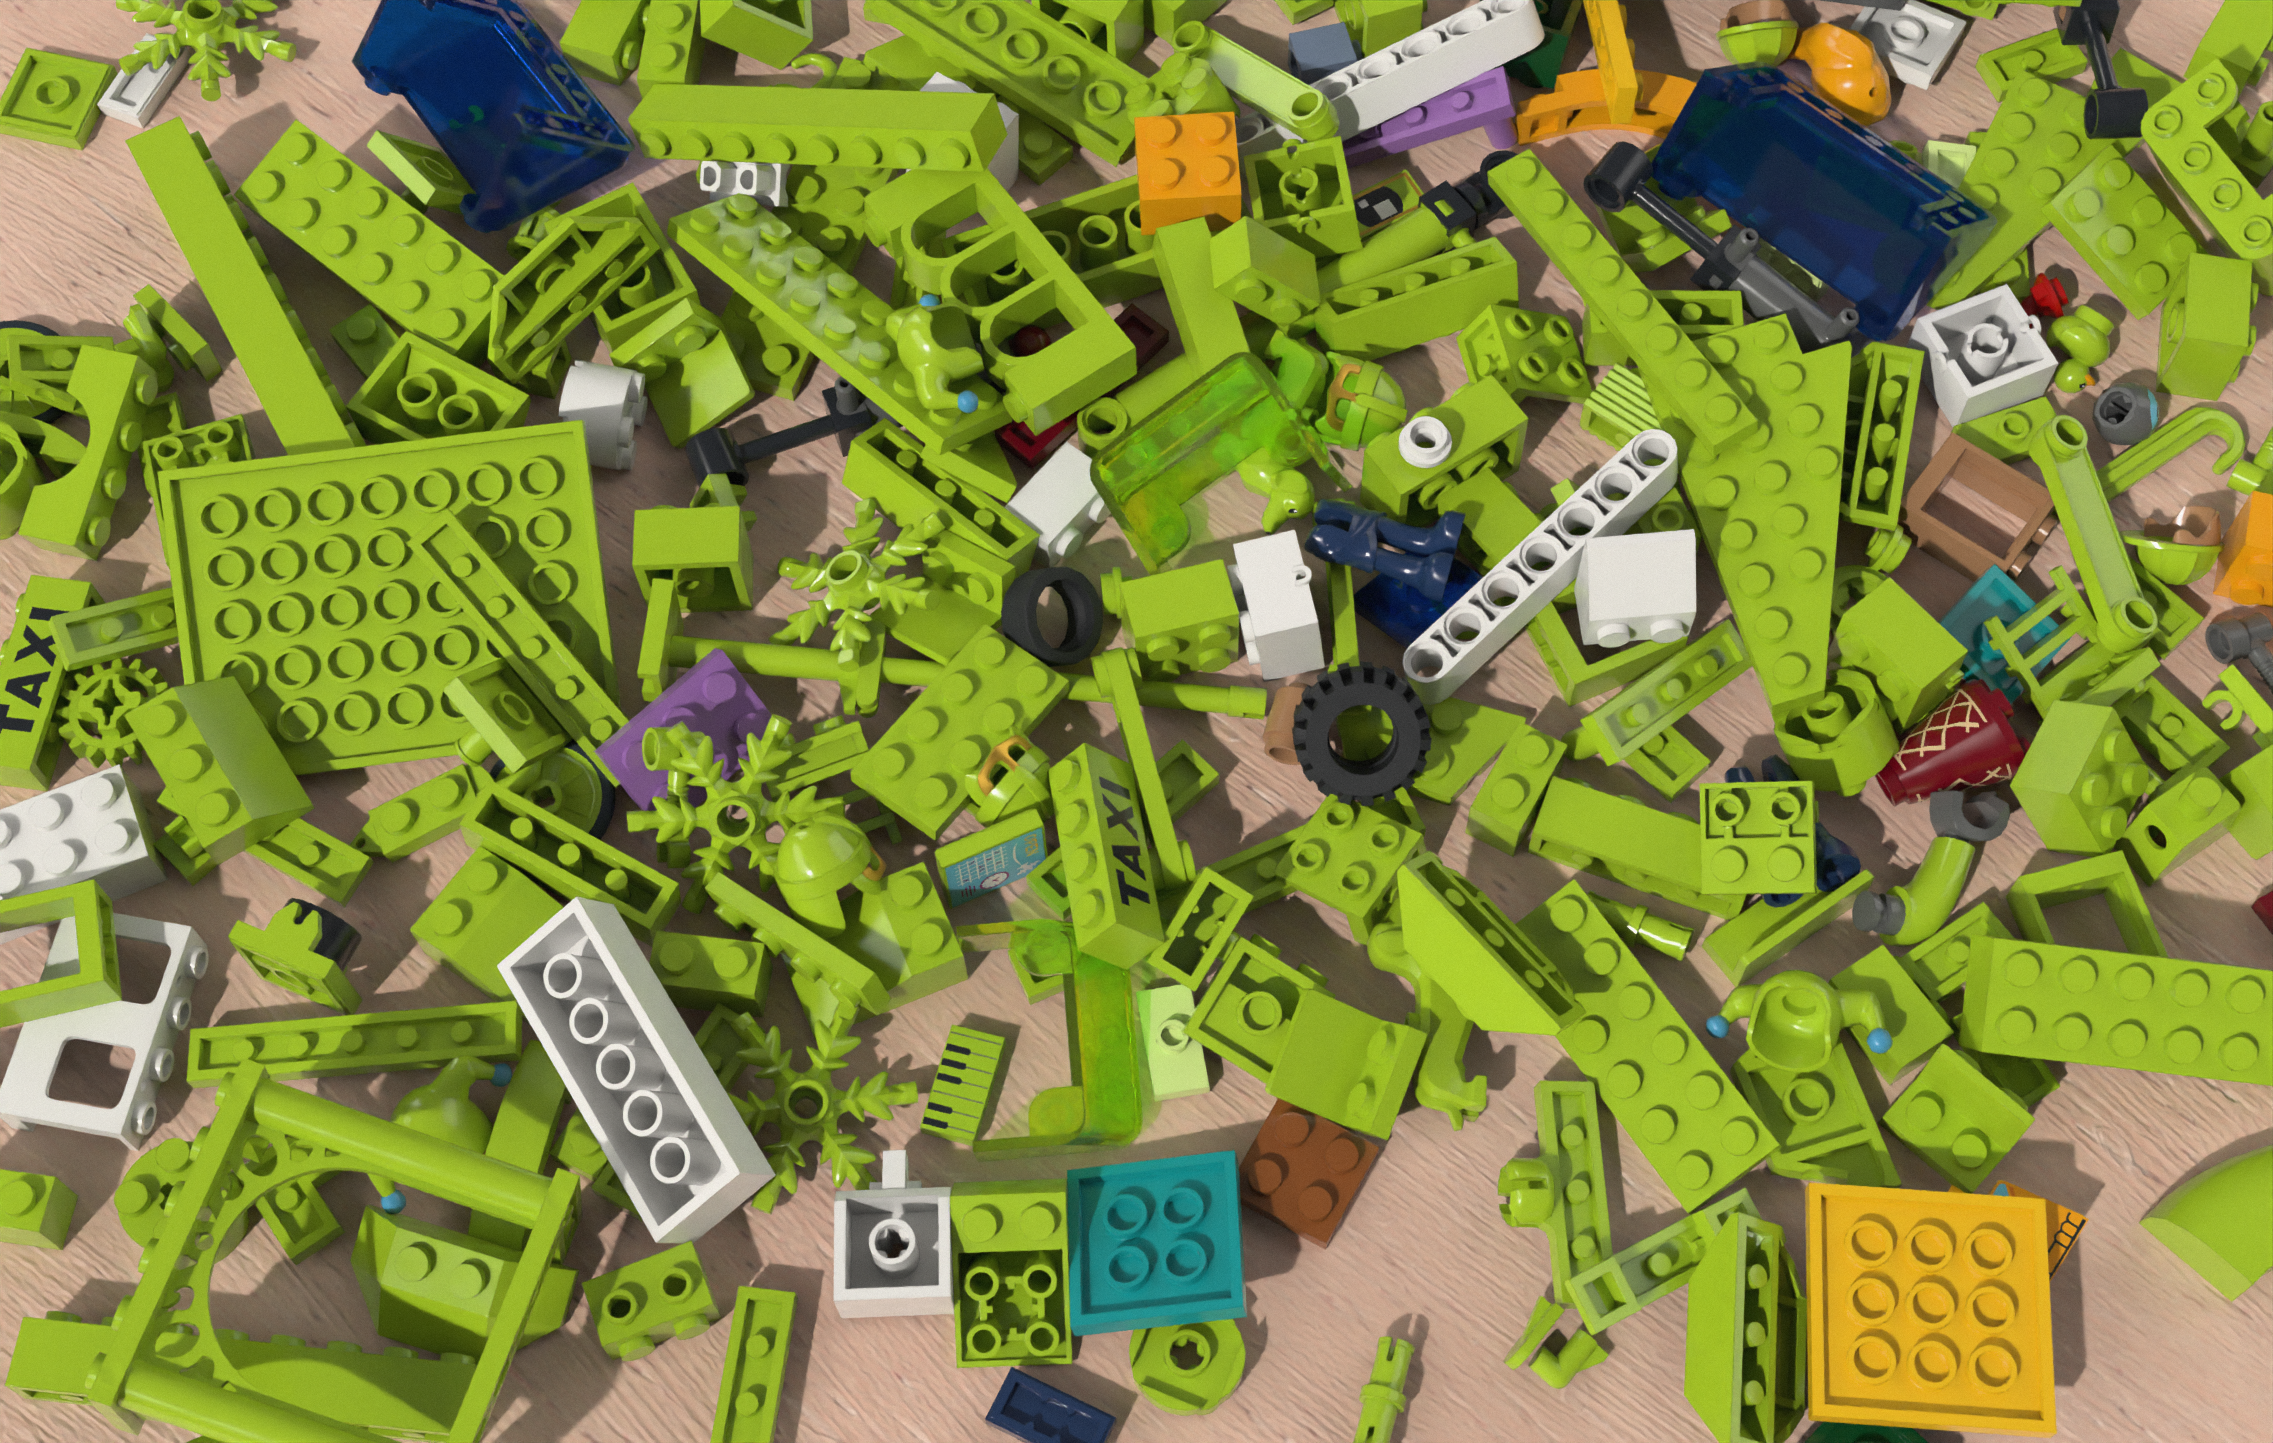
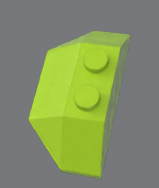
(561, 286)
(1878, 433)
(1480, 953)
(446, 1286)
(1747, 1335)

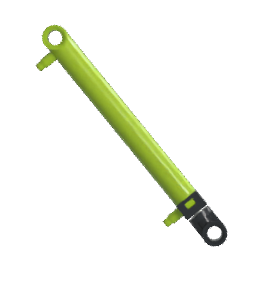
(1439, 224)

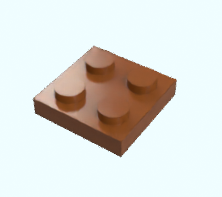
(1304, 1172)

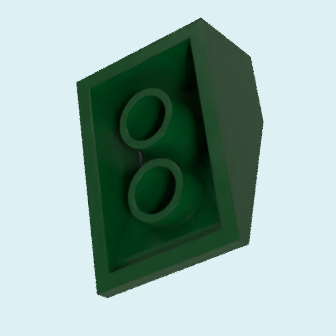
(1543, 63)

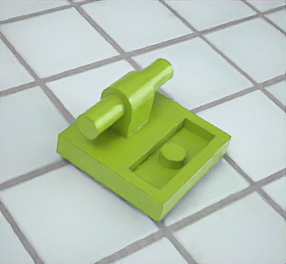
(1758, 838)

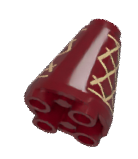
(1956, 747)

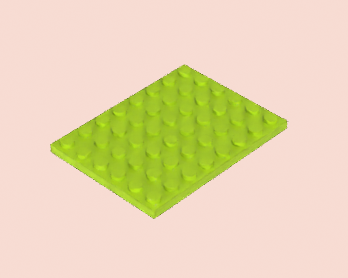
(329, 618)

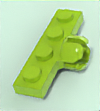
(1564, 1185)

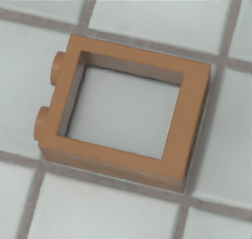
(1995, 482)

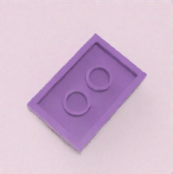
(708, 700)

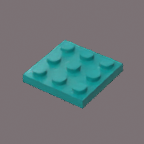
(1155, 1243)

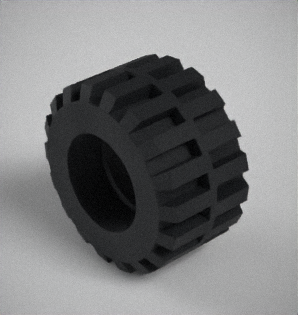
(1369, 777)

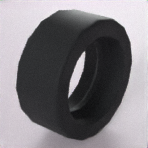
(1082, 607)

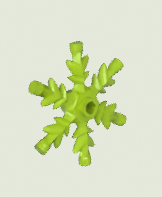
(207, 30)
(858, 583)
(714, 814)
(816, 1086)

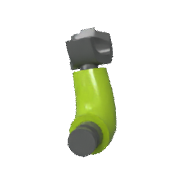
(1922, 906)

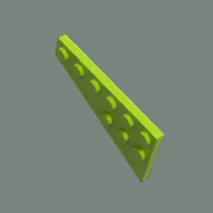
(2019, 166)

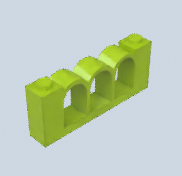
(1038, 386)

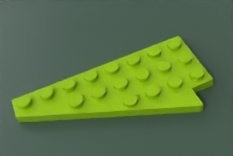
(1773, 499)

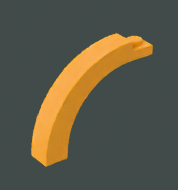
(1581, 106)

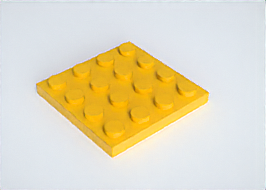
(1929, 1310)

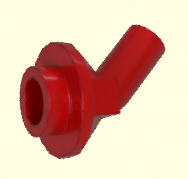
(2045, 298)

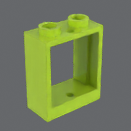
(1568, 668)
(2098, 875)
(97, 951)

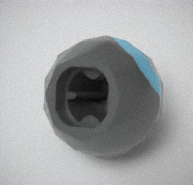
(2126, 413)

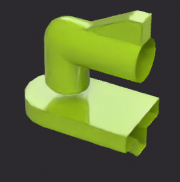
(146, 345)
(1557, 1371)

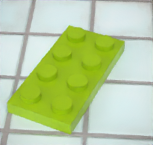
(954, 726)

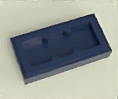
(1046, 1414)

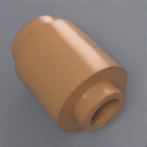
(1279, 724)

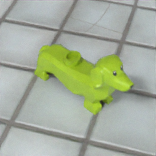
(1303, 376)
(1439, 1072)

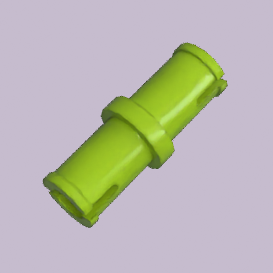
(1644, 928)
(1383, 1394)

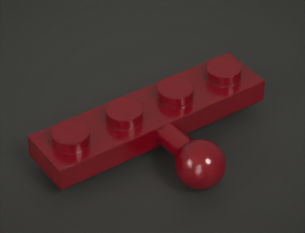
(1017, 438)

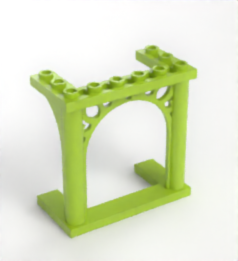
(140, 1385)

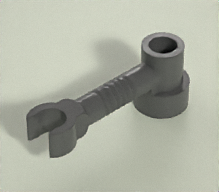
(2243, 639)

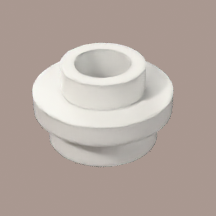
(1425, 430)

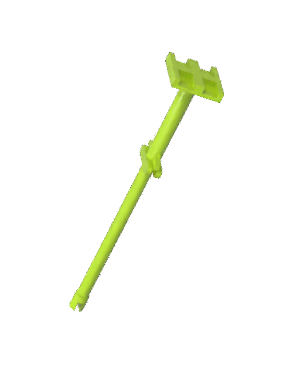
(667, 649)

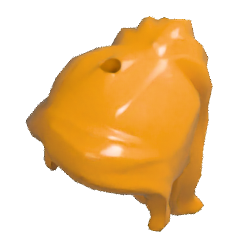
(1845, 71)

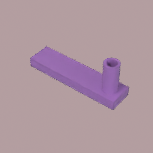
(1470, 105)

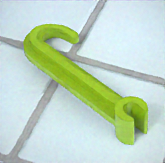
(2169, 443)

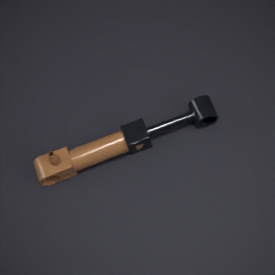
(2110, 109)

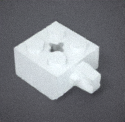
(865, 1233)

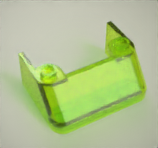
(1195, 442)
(1105, 1096)

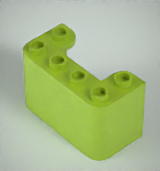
(2193, 143)

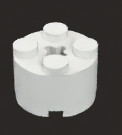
(610, 404)

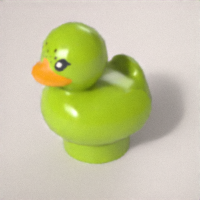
(2083, 339)

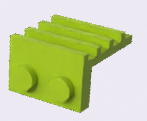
(2089, 675)
(828, 753)

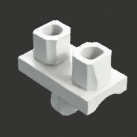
(759, 180)

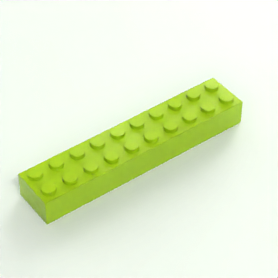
(242, 291)

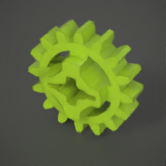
(101, 707)

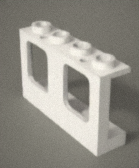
(142, 1027)

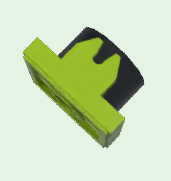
(303, 953)

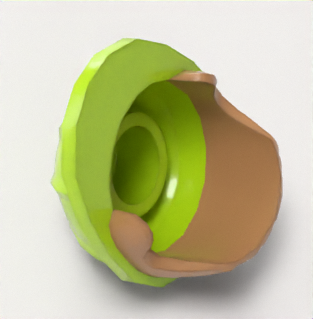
(1758, 32)
(2180, 549)

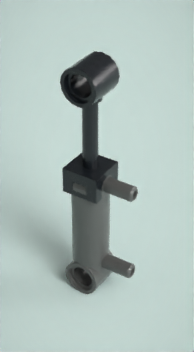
(1728, 264)
(847, 417)

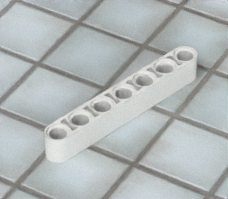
(1410, 71)
(1534, 588)

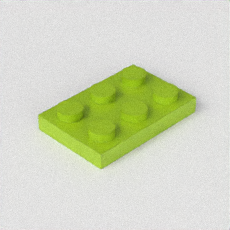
(2122, 231)

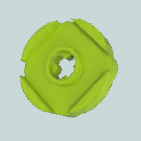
(1191, 1390)

